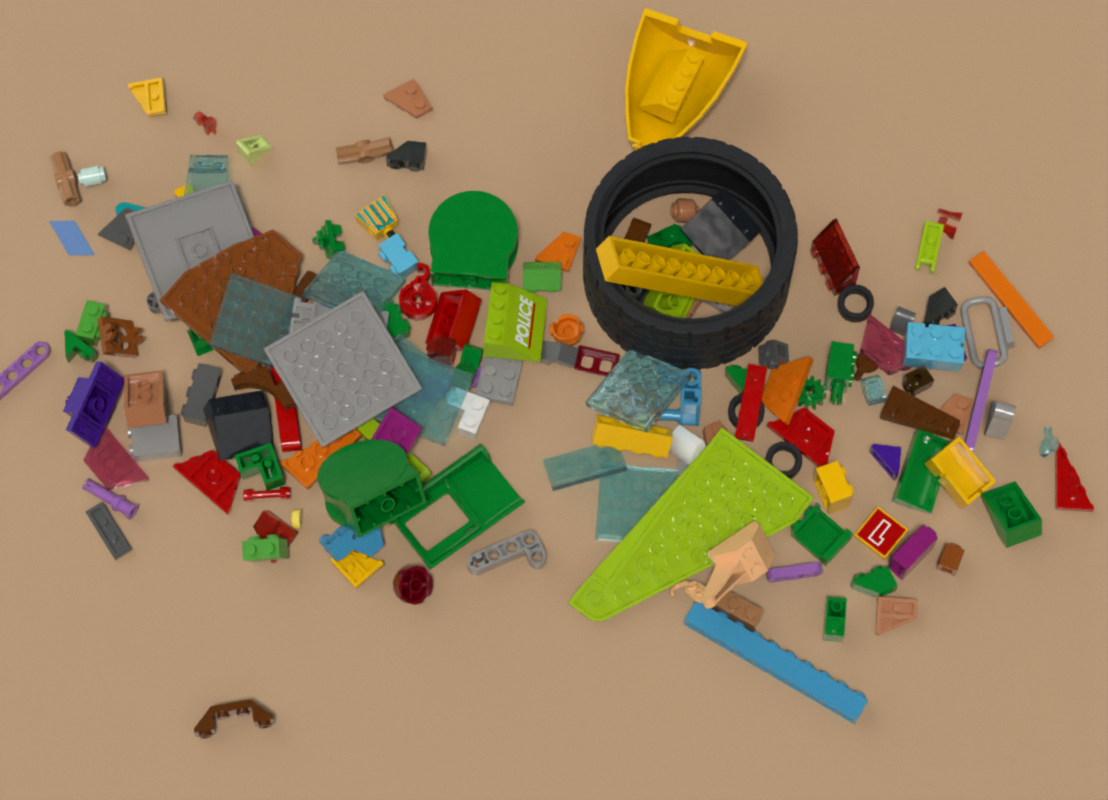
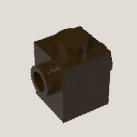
(917, 381)

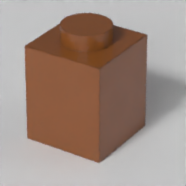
(950, 559)

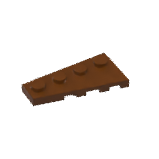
(917, 414)

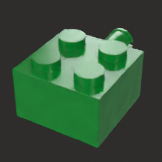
(840, 370)

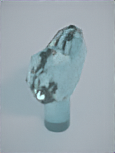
(1049, 444)

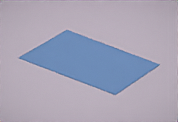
(71, 238)

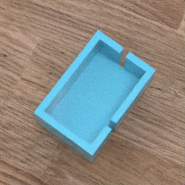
(934, 346)

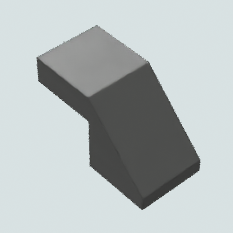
(558, 353)

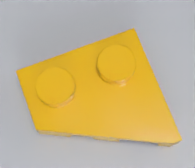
(150, 95)
(357, 567)

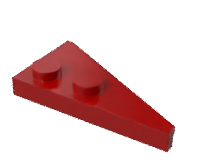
(1069, 492)

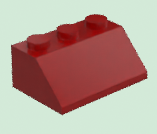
(455, 316)

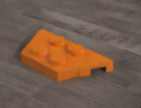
(785, 388)

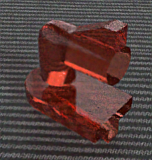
(208, 123)
(948, 229)

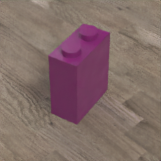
(913, 551)

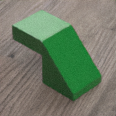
(470, 360)

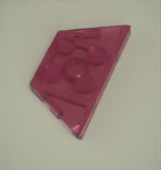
(883, 347)
(112, 463)

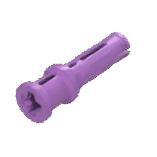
(117, 503)

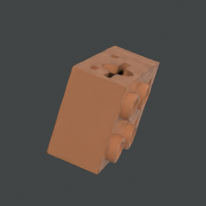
(145, 399)

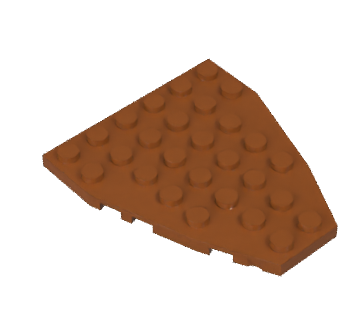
(200, 290)

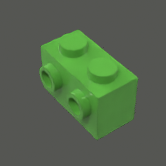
(542, 276)
(88, 326)
(265, 549)

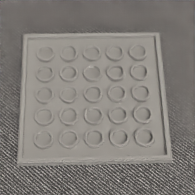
(342, 369)

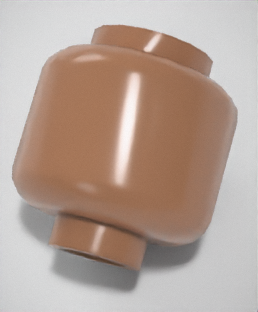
(683, 210)

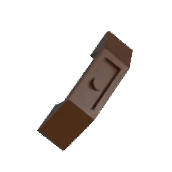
(206, 725)

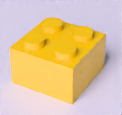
(833, 487)

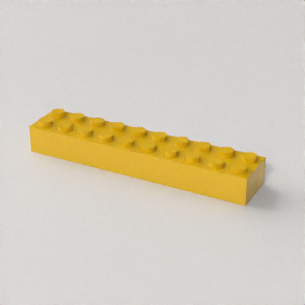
(677, 271)

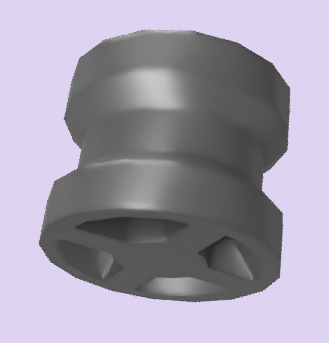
(152, 302)

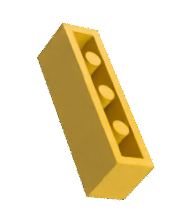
(623, 437)

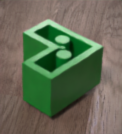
(261, 461)

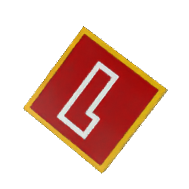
(881, 533)

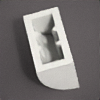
(686, 445)

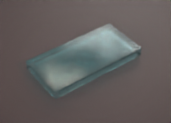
(583, 466)

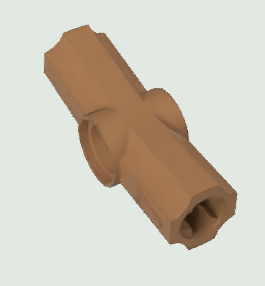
(364, 151)
(64, 179)

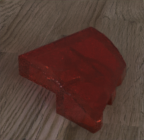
(271, 524)

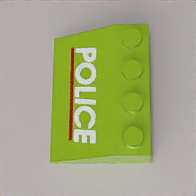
(514, 323)

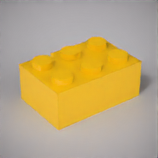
(960, 472)

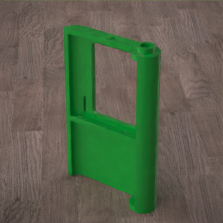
(477, 491)

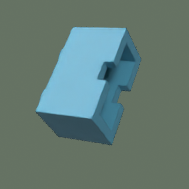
(395, 254)

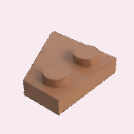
(409, 99)

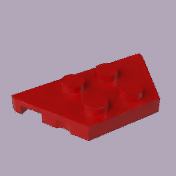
(808, 434)
(212, 478)

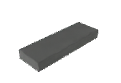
(108, 531)

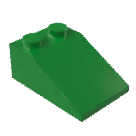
(1012, 514)

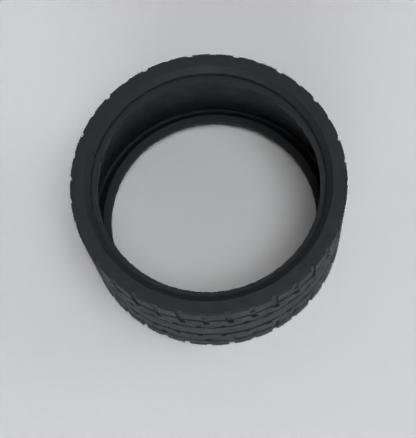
(700, 168)

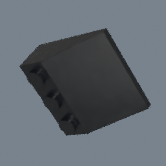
(721, 227)
(238, 423)

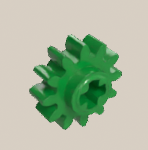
(817, 396)

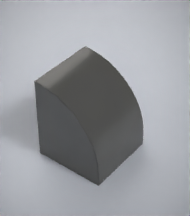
(901, 319)

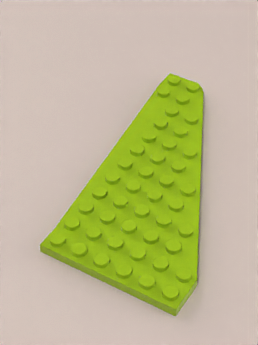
(701, 509)

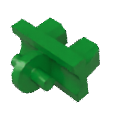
(326, 239)

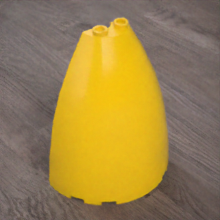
(652, 41)

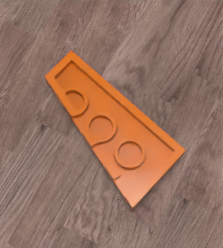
(306, 463)

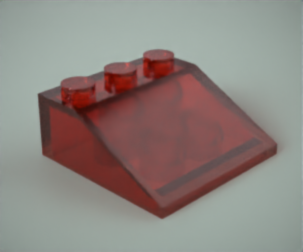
(835, 258)

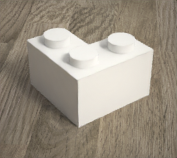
(473, 413)

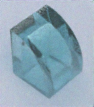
(873, 390)

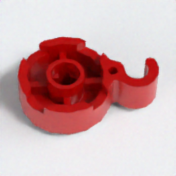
(418, 289)

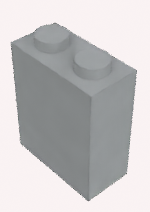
(156, 441)

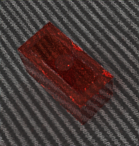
(442, 349)

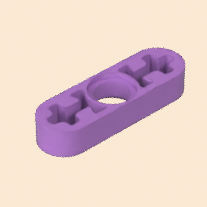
(794, 572)

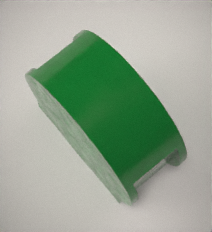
(472, 241)
(369, 485)

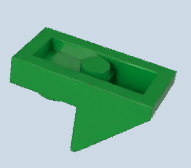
(198, 343)
(75, 346)

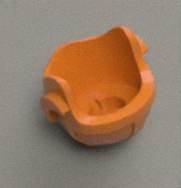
(567, 329)

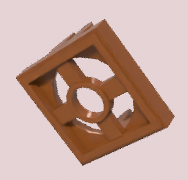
(106, 325)

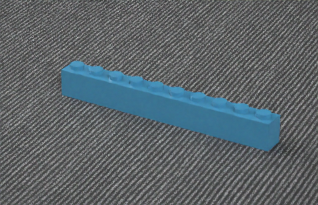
(776, 662)

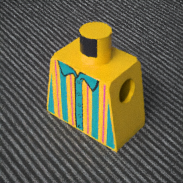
(378, 219)

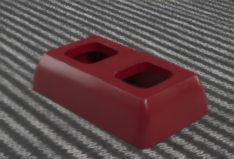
(598, 356)

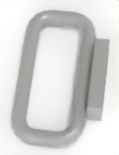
(1002, 328)

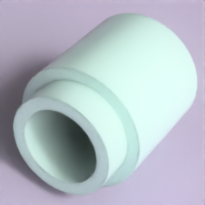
(92, 176)

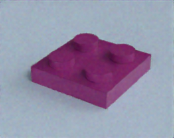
(398, 429)

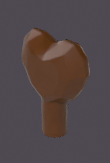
(864, 366)

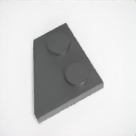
(119, 231)

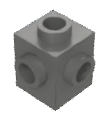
(773, 354)

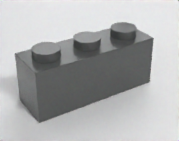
(204, 387)

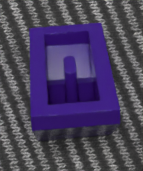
(888, 458)

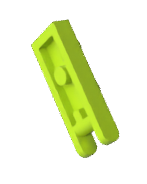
(930, 245)

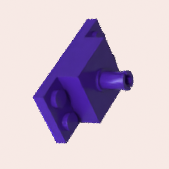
(92, 403)

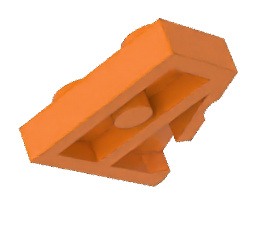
(561, 250)

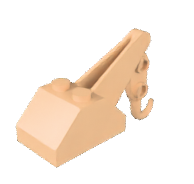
(736, 562)

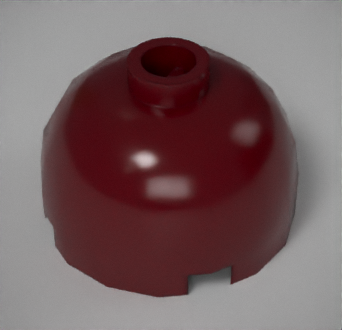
(412, 584)

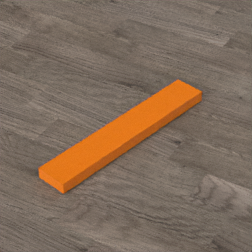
(1009, 297)

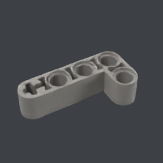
(999, 419)
(505, 557)

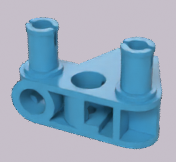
(689, 402)
(343, 541)

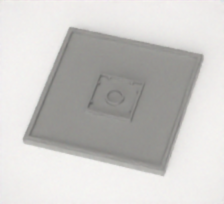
(187, 232)

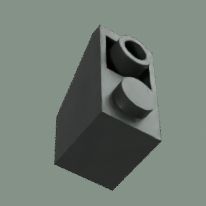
(408, 155)
(939, 306)

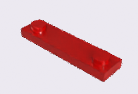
(751, 402)

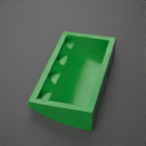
(916, 484)

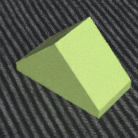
(253, 148)

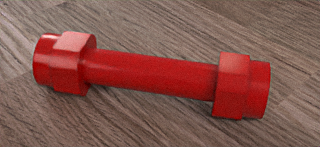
(284, 493)

